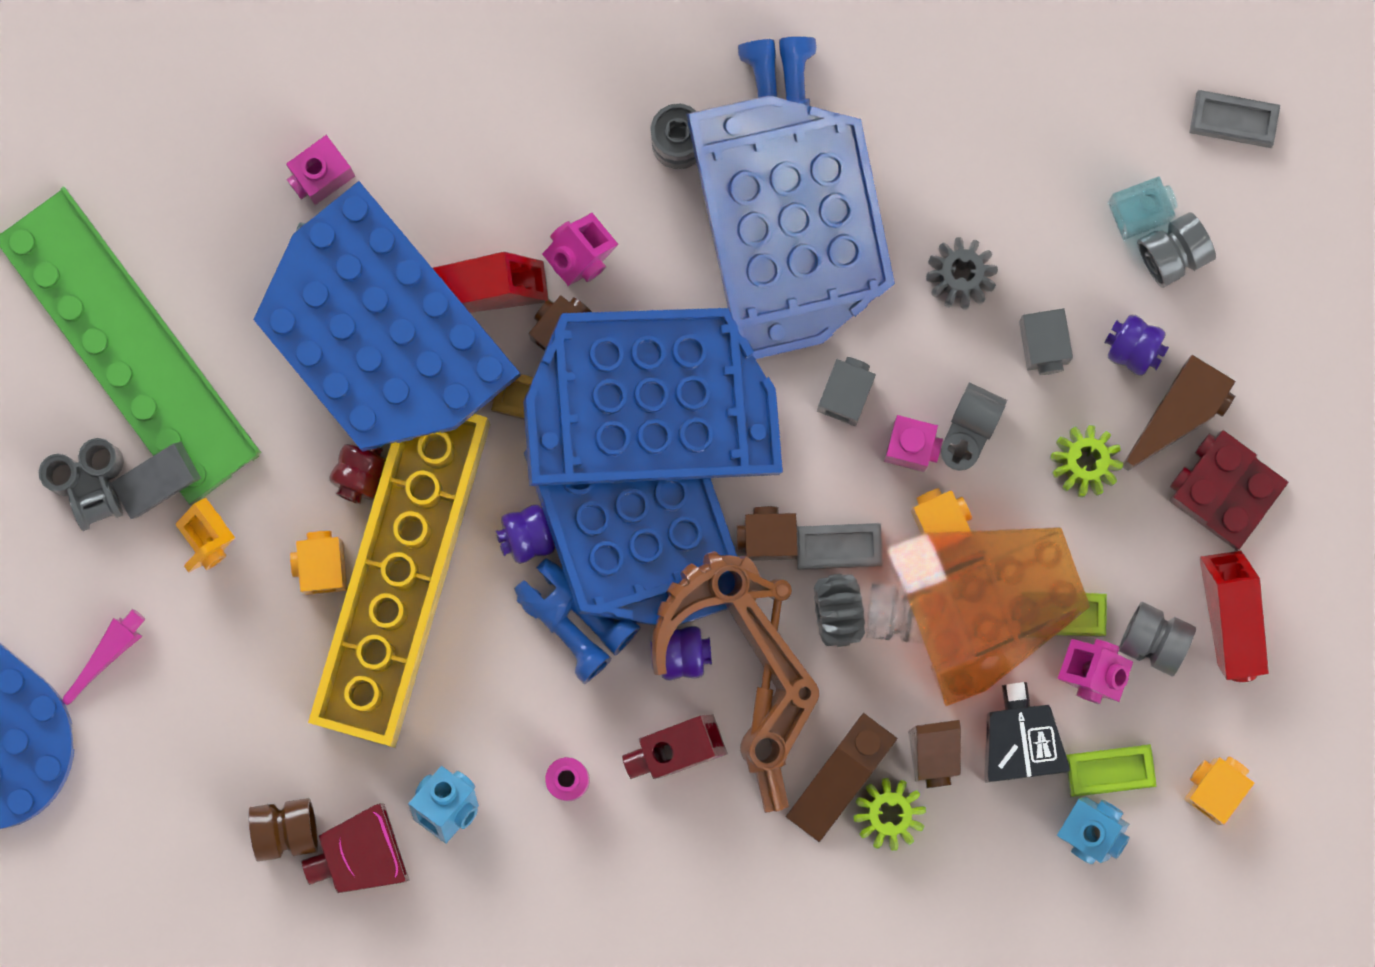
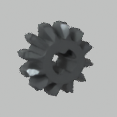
(962, 259)
(839, 610)

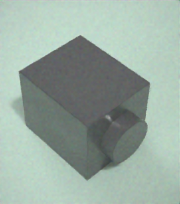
(1046, 341)
(847, 390)

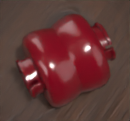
(357, 473)

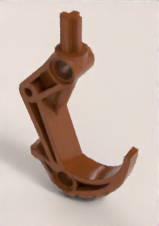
(796, 694)

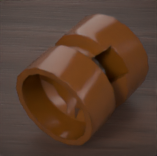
(284, 829)

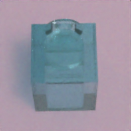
(1143, 207)

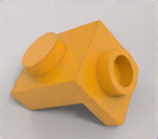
(205, 534)

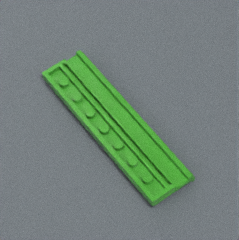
(126, 341)

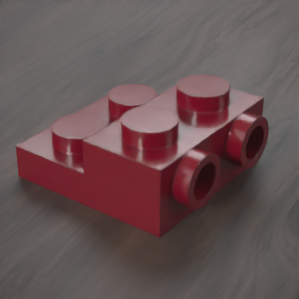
(1227, 489)

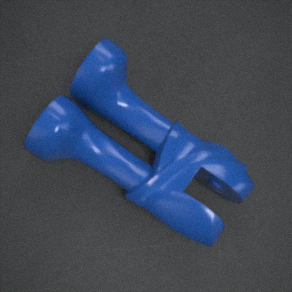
(793, 53)
(554, 615)

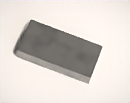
(1234, 119)
(155, 480)
(839, 546)

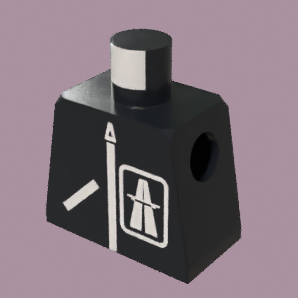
(1022, 739)

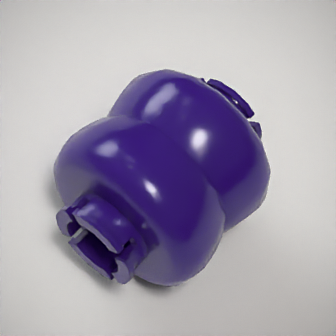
(1136, 345)
(525, 534)
(687, 654)

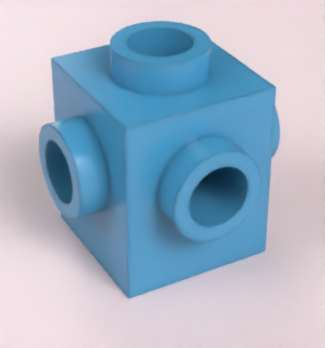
(444, 803)
(1080, 826)

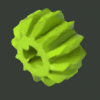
(1099, 470)
(890, 800)

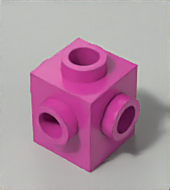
(580, 249)
(1095, 670)

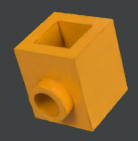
(941, 512)
(319, 563)
(1219, 788)

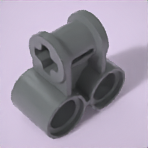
(974, 422)
(88, 489)

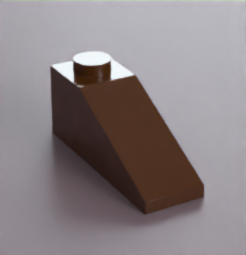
(1188, 404)
(936, 752)
(841, 777)

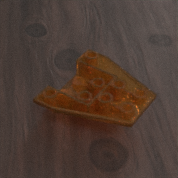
(986, 600)

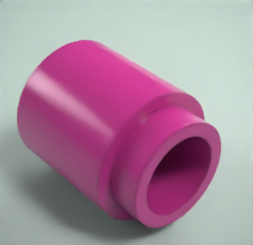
(579, 786)

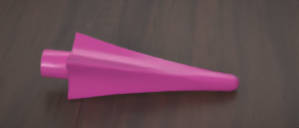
(116, 640)

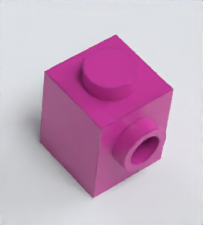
(319, 171)
(913, 444)

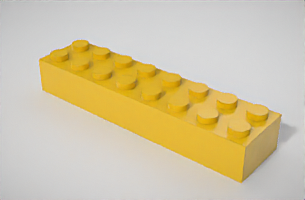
(398, 583)

